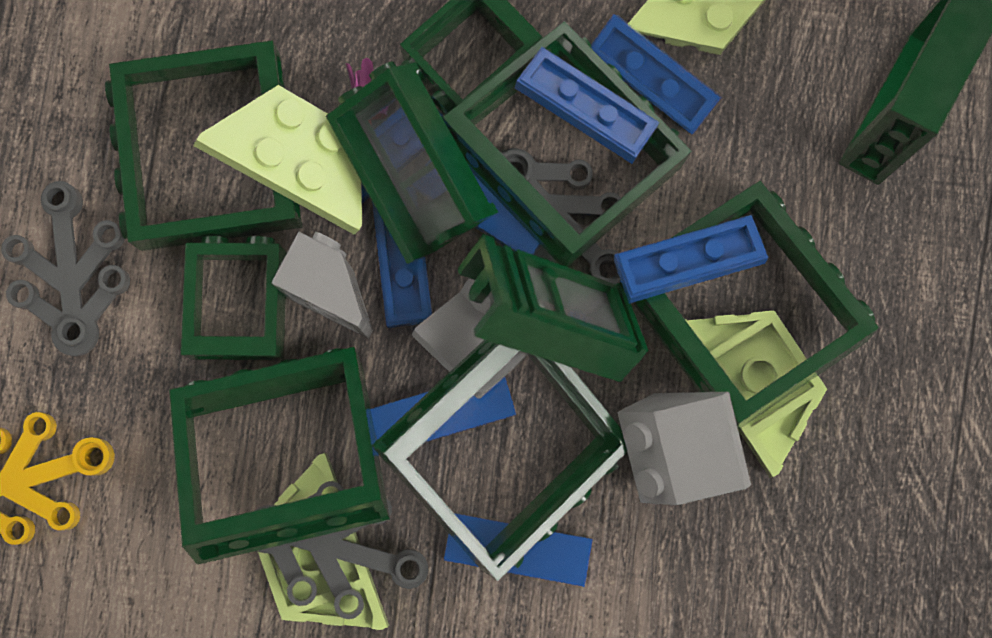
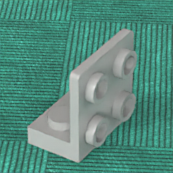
(450, 334)

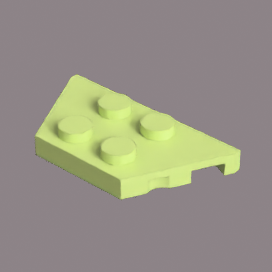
(698, 23)
(292, 152)
(753, 355)
(358, 576)

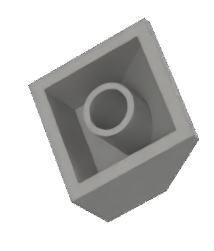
(323, 281)
(684, 447)

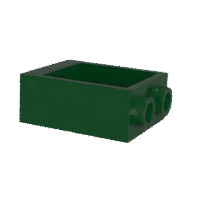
(497, 13)
(232, 347)

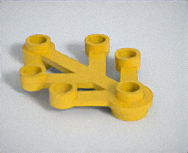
(17, 478)

